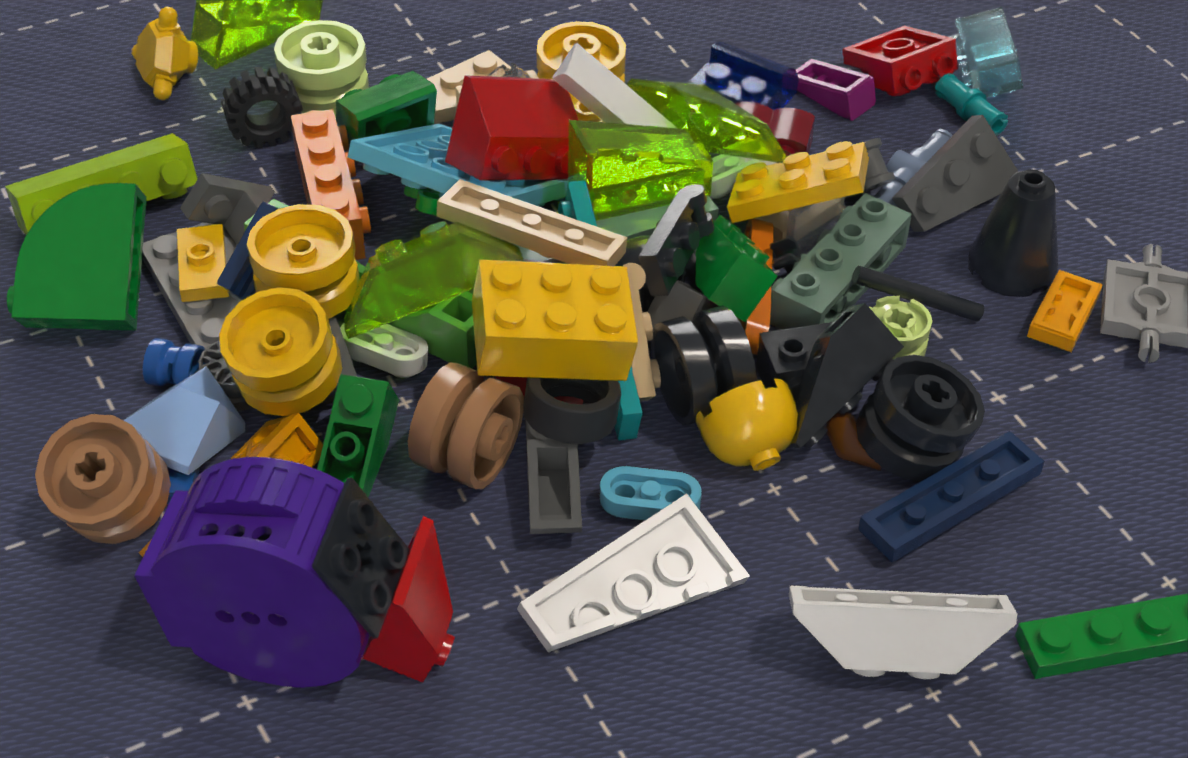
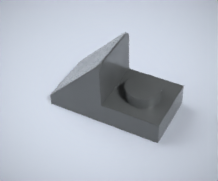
(225, 202)

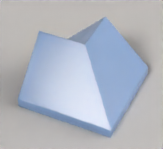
(189, 422)

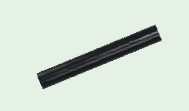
(925, 295)

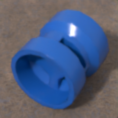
(170, 363)

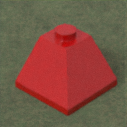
(419, 612)

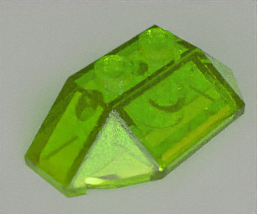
(421, 273)

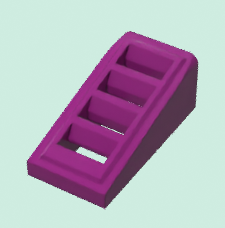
(837, 88)

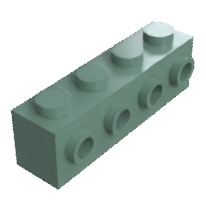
(821, 282)

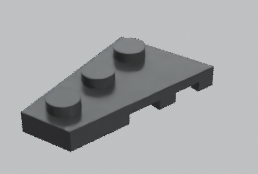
(957, 177)

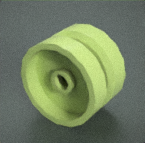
(322, 62)

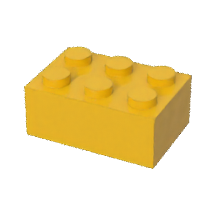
(553, 320)

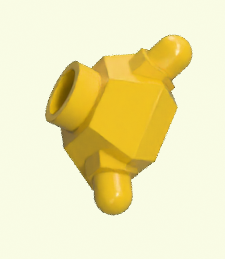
(164, 53)

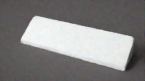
(604, 92)

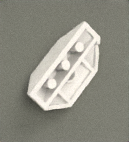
(902, 629)

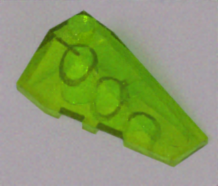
(715, 119)

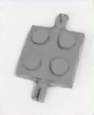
(1145, 303)

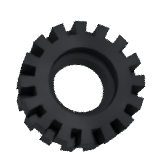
(254, 90)

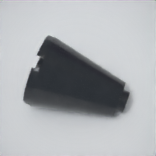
(1019, 238)

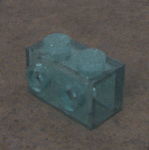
(987, 53)

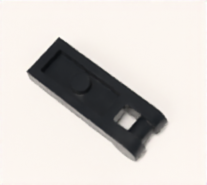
(675, 239)

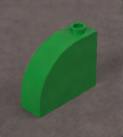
(82, 262)

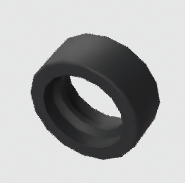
(572, 421)

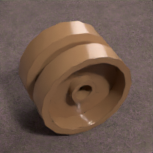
(465, 425)
(102, 479)

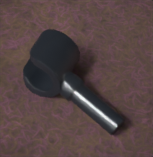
(786, 252)

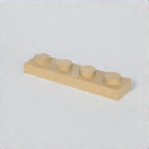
(530, 226)

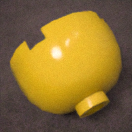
(750, 424)

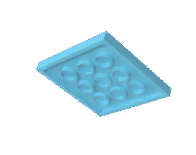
(420, 158)

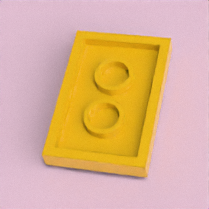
(798, 181)

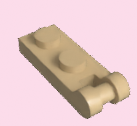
(645, 371)

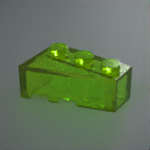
(239, 27)
(635, 165)

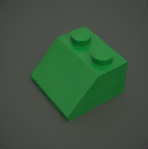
(388, 107)

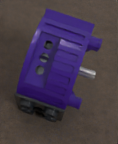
(272, 571)

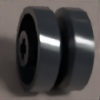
(701, 360)
(919, 417)

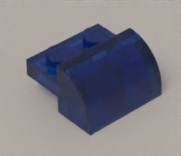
(747, 77)

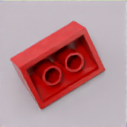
(511, 129)

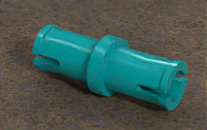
(970, 102)

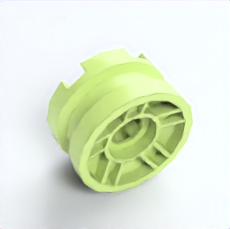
(907, 322)

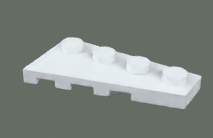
(640, 574)

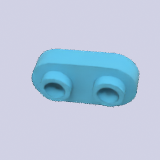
(644, 491)

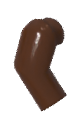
(845, 441)

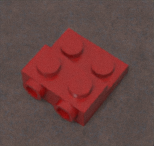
(903, 59)

